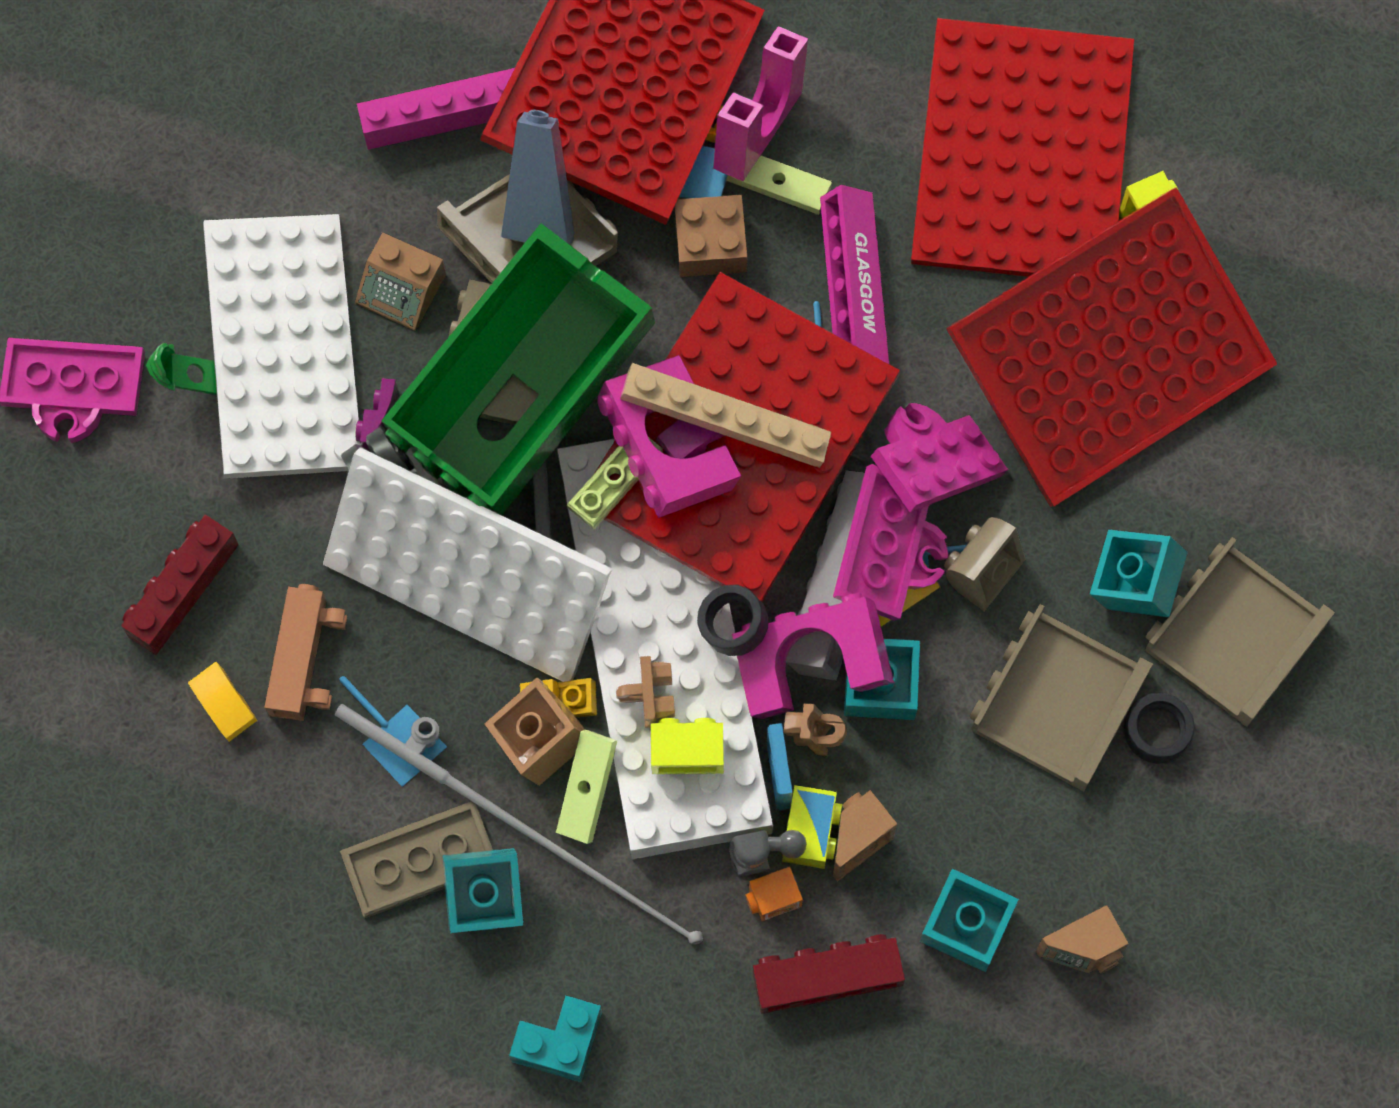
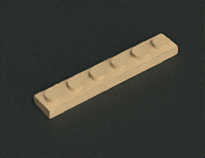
(725, 415)

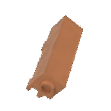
(296, 653)

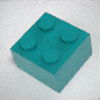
(1138, 573)
(895, 699)
(482, 890)
(968, 920)

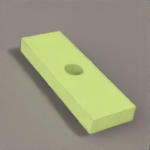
(798, 187)
(600, 493)
(581, 805)

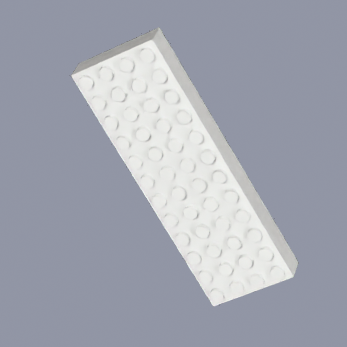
(654, 613)

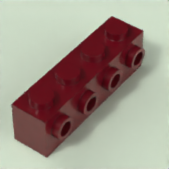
(180, 584)
(828, 974)

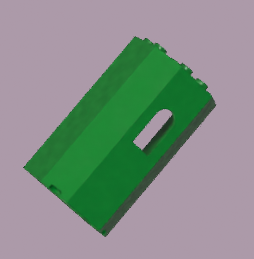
(549, 325)

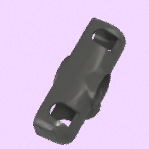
(751, 850)

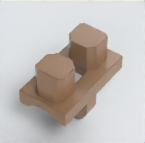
(652, 675)
(811, 729)

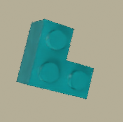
(562, 1050)

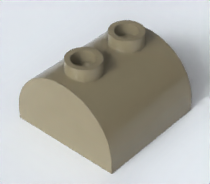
(986, 562)

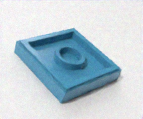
(779, 767)

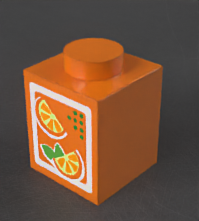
(774, 894)

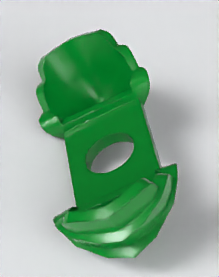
(171, 370)

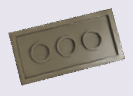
(410, 859)

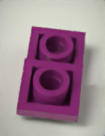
(382, 403)
(686, 440)

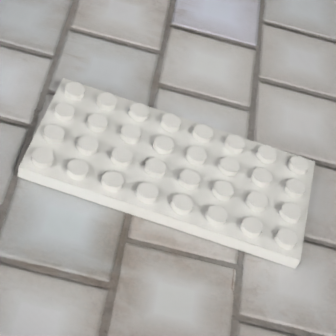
(281, 344)
(465, 565)

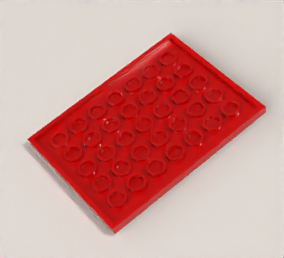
(628, 90)
(1020, 145)
(1112, 346)
(782, 364)

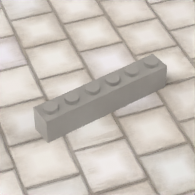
(819, 652)

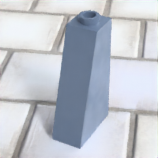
(537, 181)

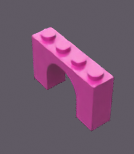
(748, 124)
(666, 480)
(850, 623)

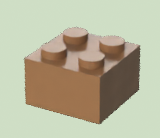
(710, 235)

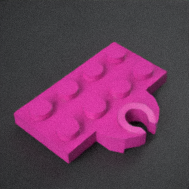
(71, 382)
(934, 457)
(887, 548)

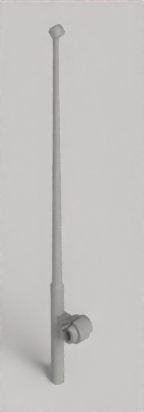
(412, 753)

